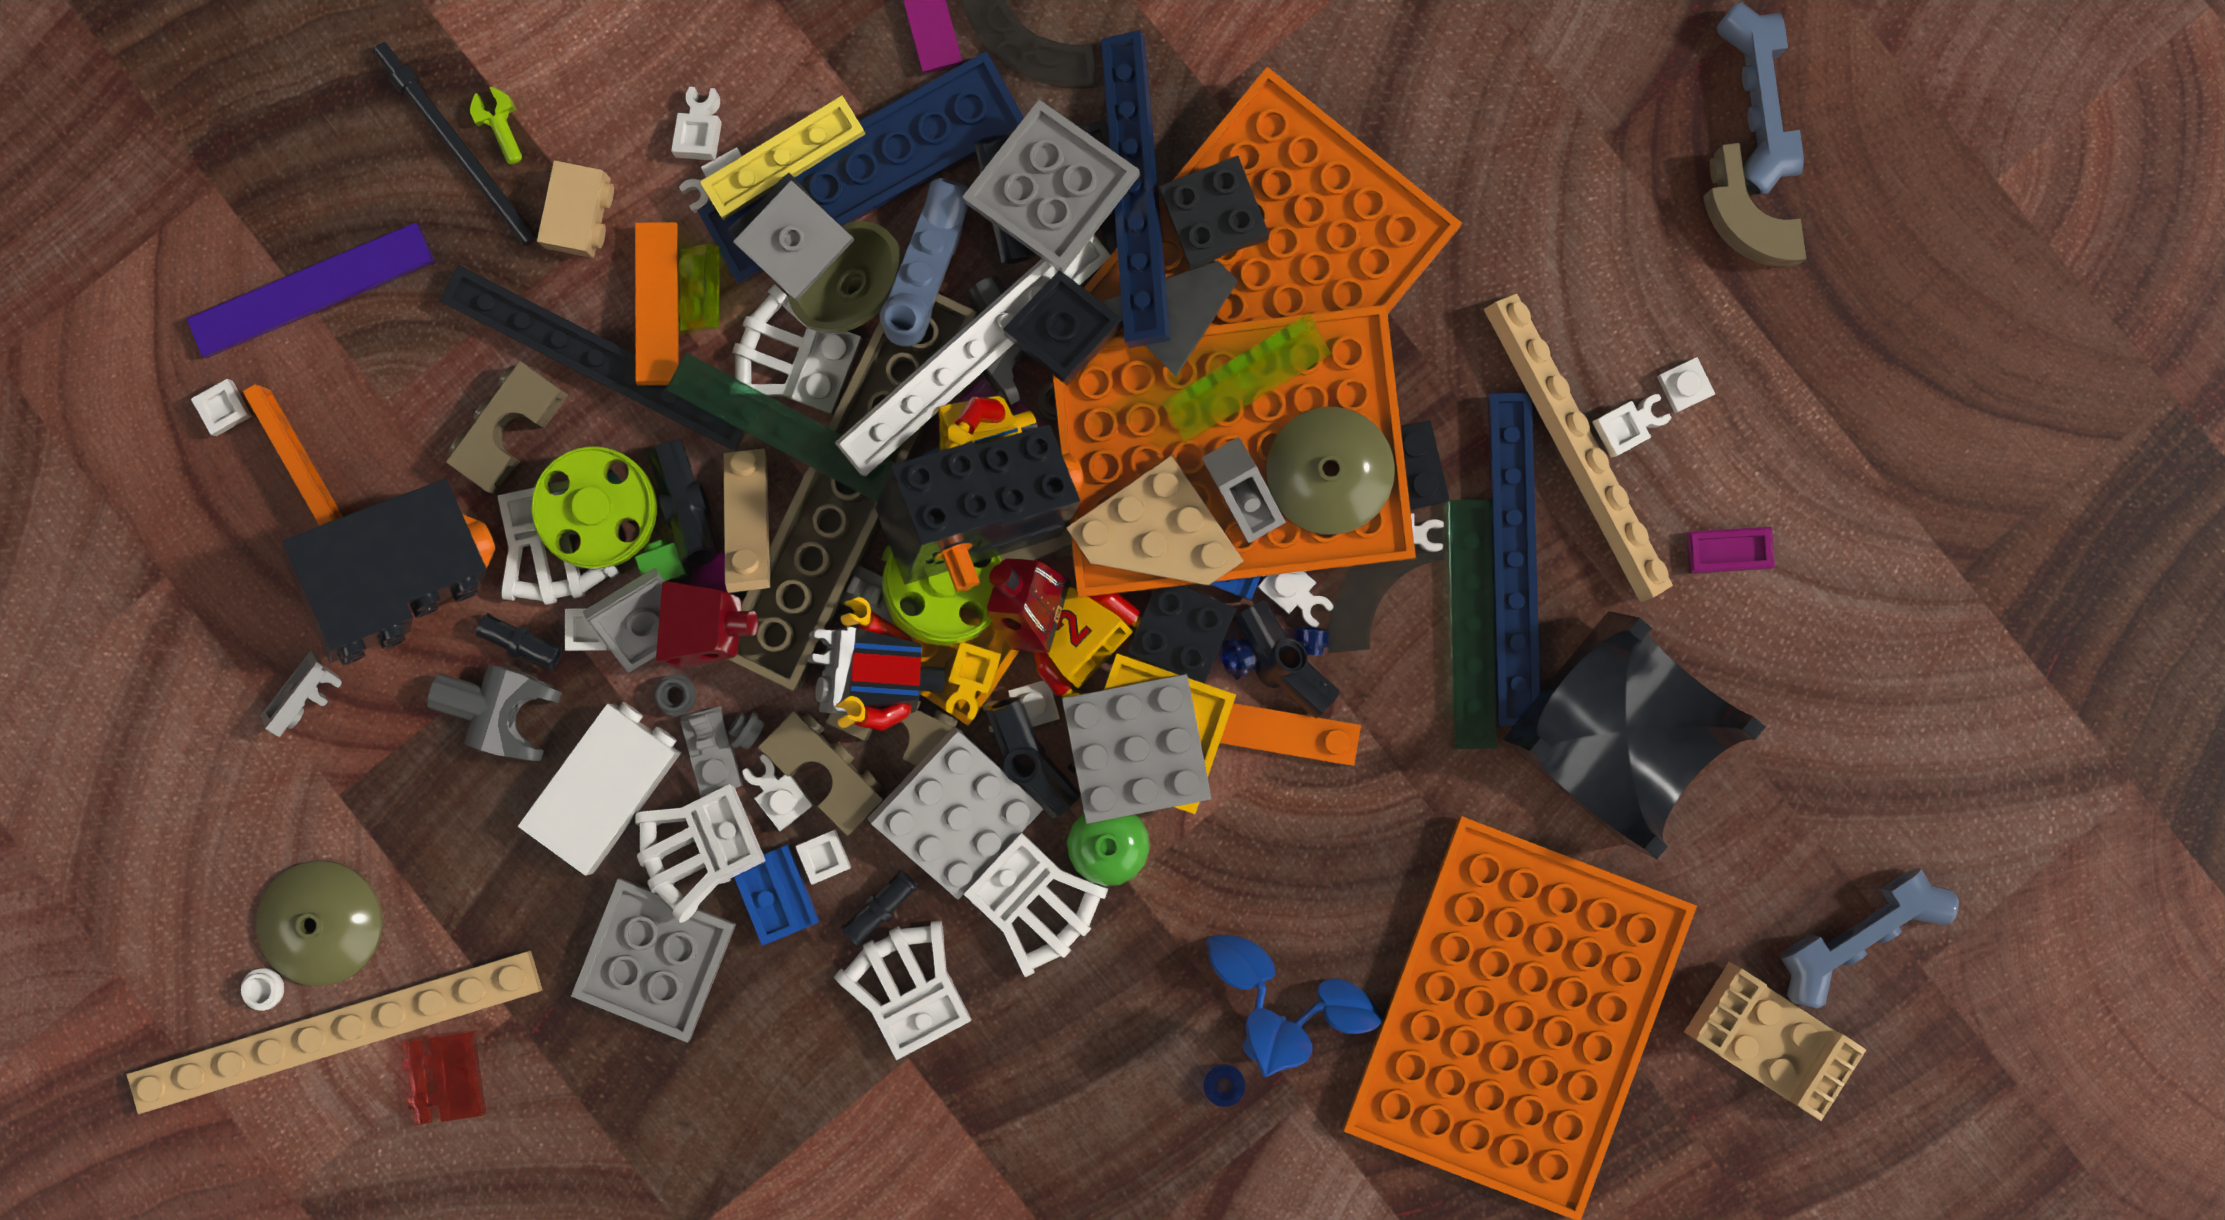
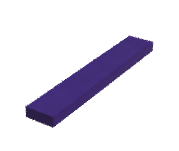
(310, 290)

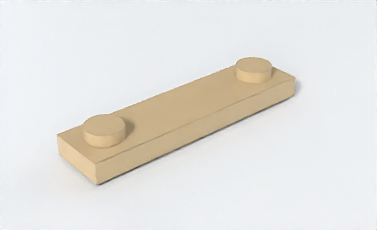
(746, 521)

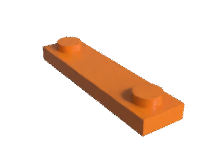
(1292, 734)

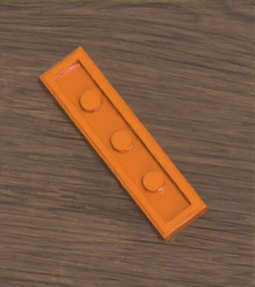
(656, 302)
(293, 454)

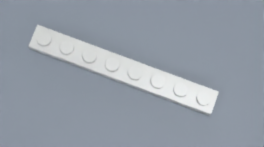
(953, 366)

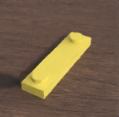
(785, 153)

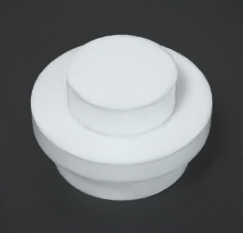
(262, 989)

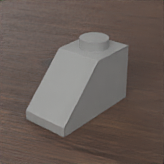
(1243, 489)

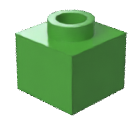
(665, 559)

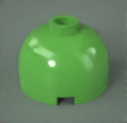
(1108, 849)

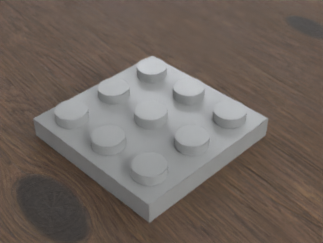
(1051, 186)
(1136, 748)
(955, 813)
(651, 963)

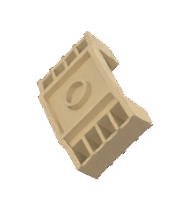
(1775, 1041)

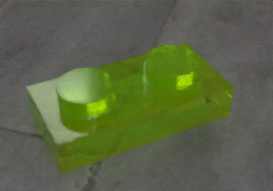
(699, 288)

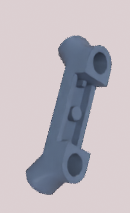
(1761, 41)
(925, 263)
(1908, 898)

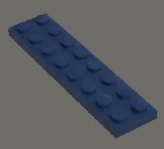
(899, 151)

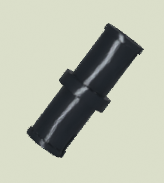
(519, 641)
(879, 907)

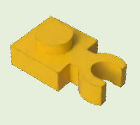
(974, 672)

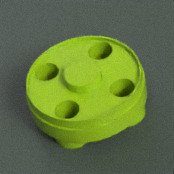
(594, 508)
(939, 604)

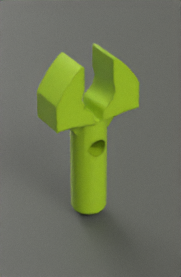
(498, 123)

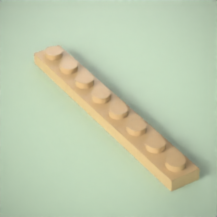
(1578, 447)

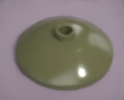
(854, 283)
(1325, 502)
(345, 917)

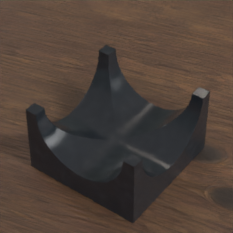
(1626, 730)

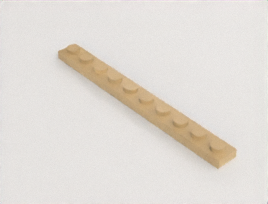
(334, 1032)

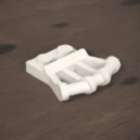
(818, 368)
(521, 532)
(722, 837)
(1014, 883)
(919, 1014)

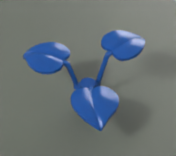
(1270, 1038)

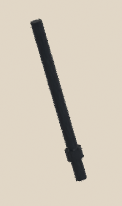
(407, 82)

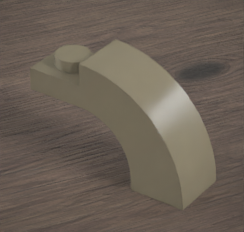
(1741, 223)

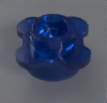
(1238, 657)

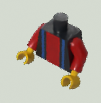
(884, 672)

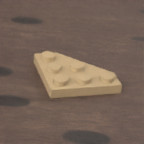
(1157, 530)

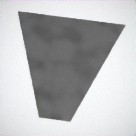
(1192, 306)

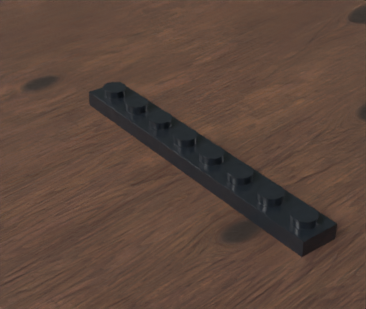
(577, 350)

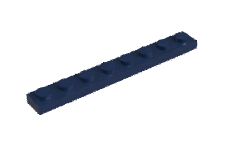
(1138, 211)
(1513, 554)

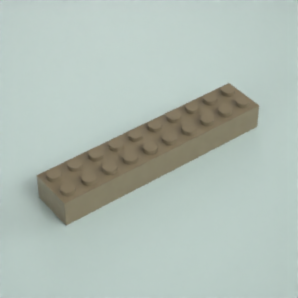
(830, 523)

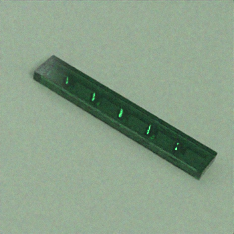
(772, 423)
(1472, 624)

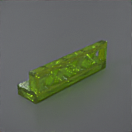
(1246, 378)

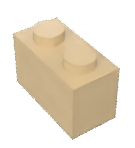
(575, 209)

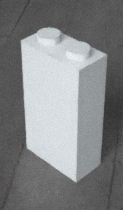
(600, 787)

